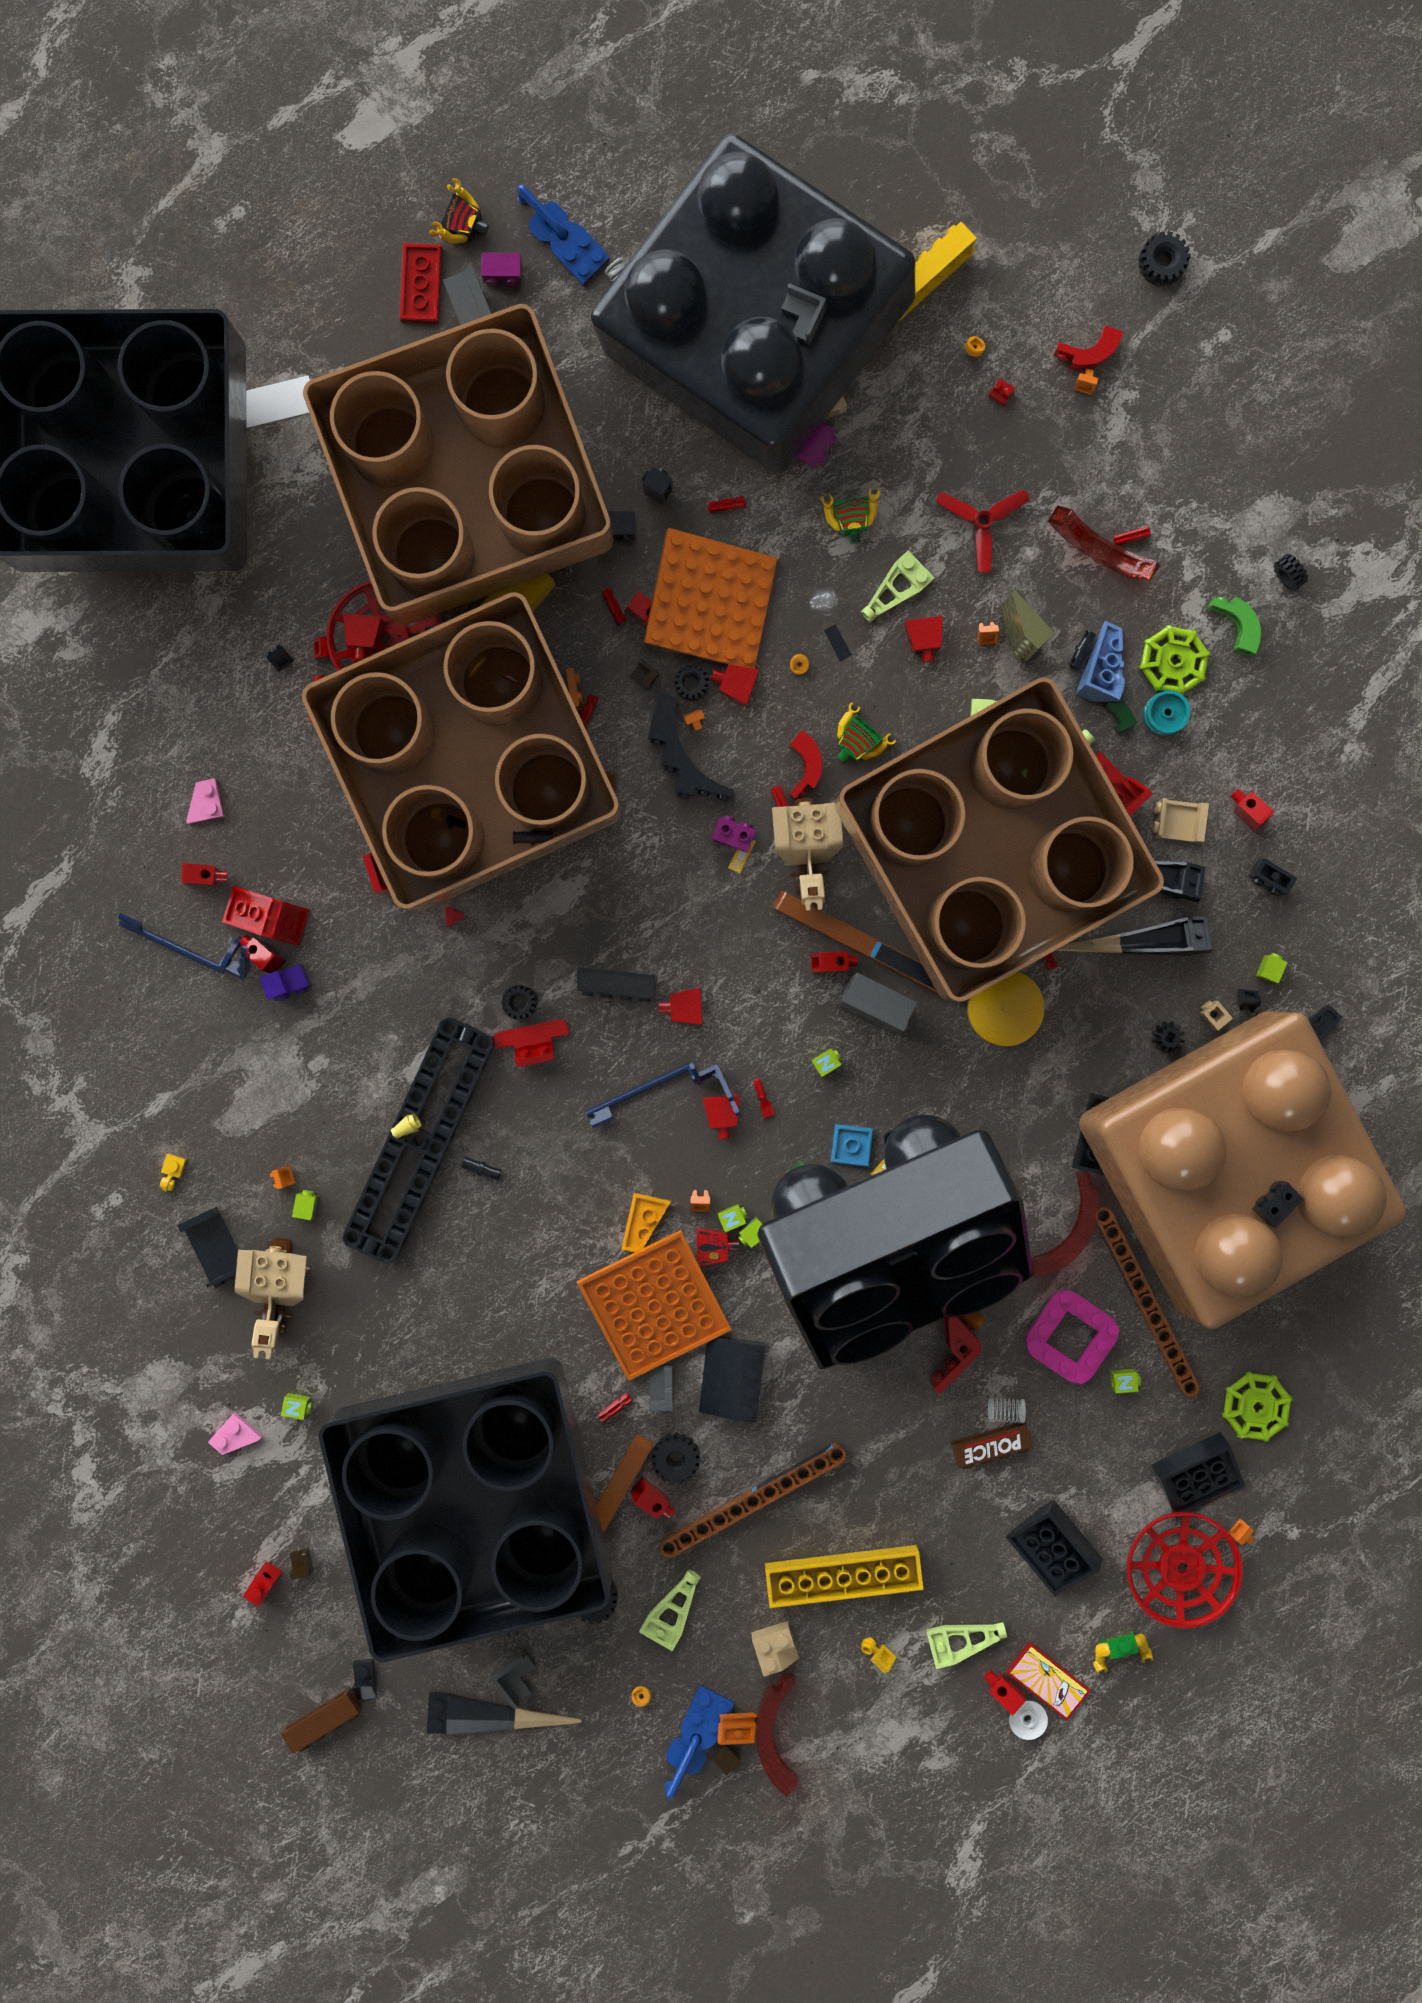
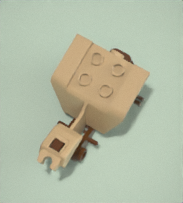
(805, 837)
(271, 1279)

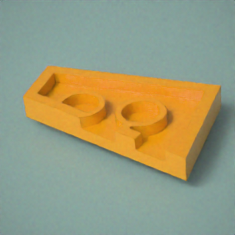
(642, 1220)

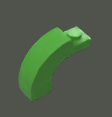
(1246, 621)

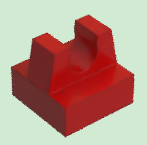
(1001, 392)
(320, 648)
(451, 916)

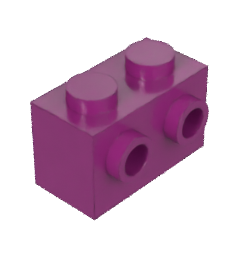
(501, 268)
(815, 449)
(733, 834)

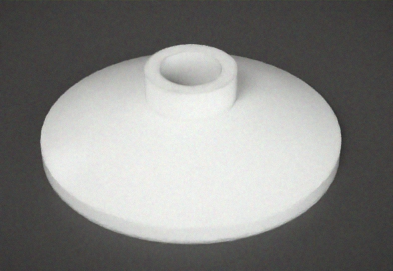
(1030, 1728)

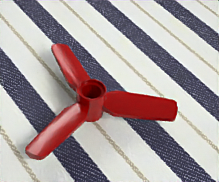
(983, 536)

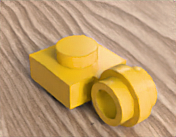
(174, 1167)
(882, 1657)

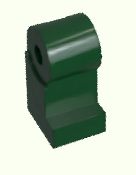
(1121, 714)

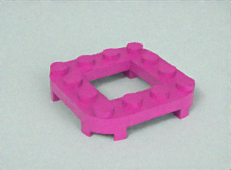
(1048, 1320)

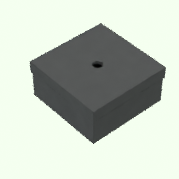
(467, 296)
(876, 1004)

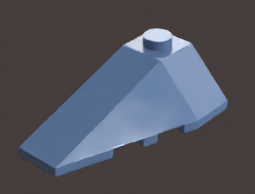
(1103, 672)

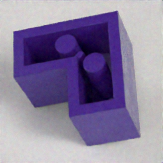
(283, 983)

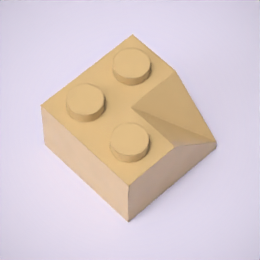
(775, 1648)

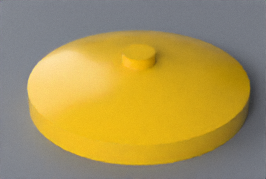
(1007, 1011)

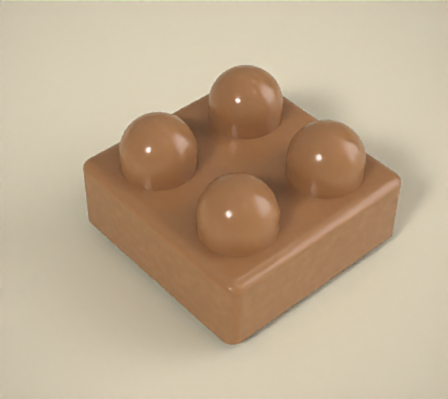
(459, 465)
(424, 736)
(996, 862)
(1212, 1137)

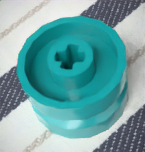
(1177, 709)

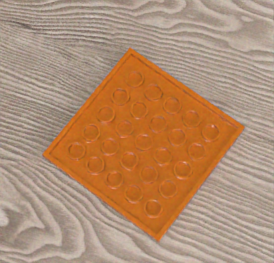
(710, 599)
(654, 1305)

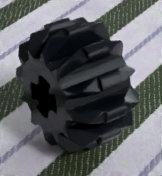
(1163, 1032)

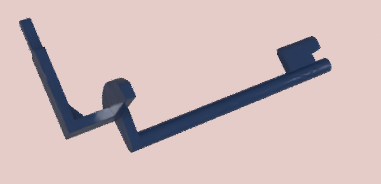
(226, 964)
(603, 1113)

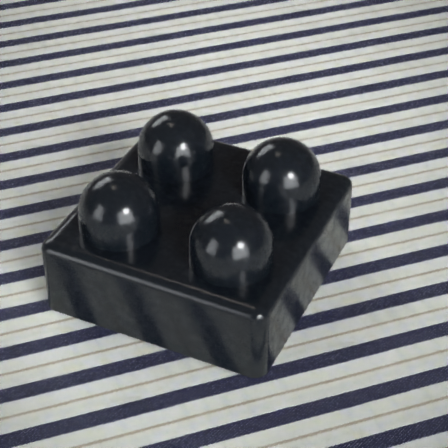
(707, 292)
(110, 428)
(900, 1247)
(466, 1510)

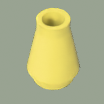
(406, 1126)

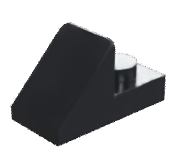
(364, 1679)

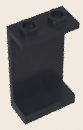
(212, 1246)

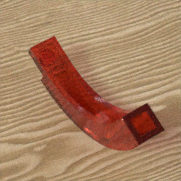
(1100, 549)
(1079, 1235)
(774, 1766)

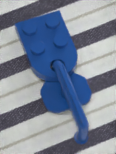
(578, 252)
(702, 1720)

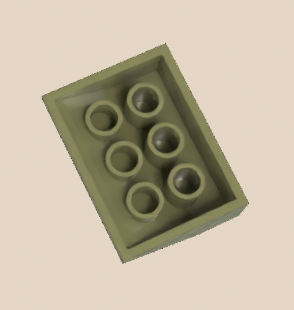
(1024, 627)

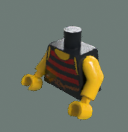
(461, 218)

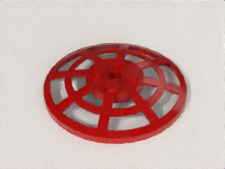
(397, 632)
(1191, 1577)

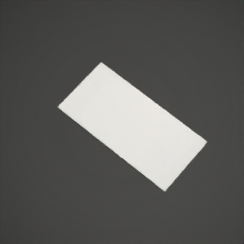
(276, 401)

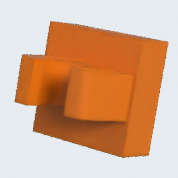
(1086, 382)
(988, 634)
(694, 718)
(283, 1177)
(700, 1203)
(1242, 1532)

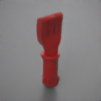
(765, 1105)

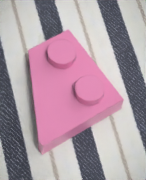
(205, 802)
(234, 1435)

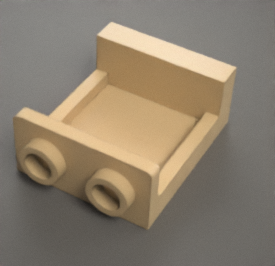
(1180, 820)

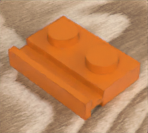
(573, 680)
(737, 1728)

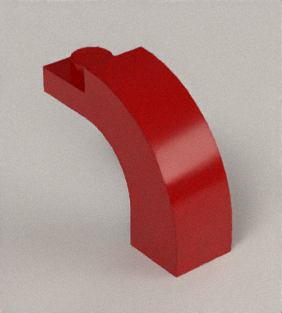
(1091, 357)
(811, 756)

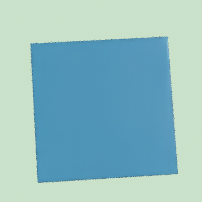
(851, 1145)

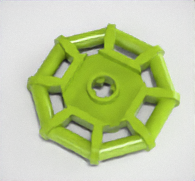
(1183, 653)
(1265, 1398)

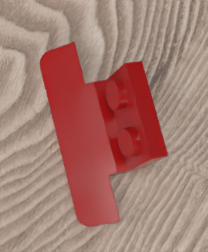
(532, 1042)

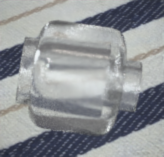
(824, 600)

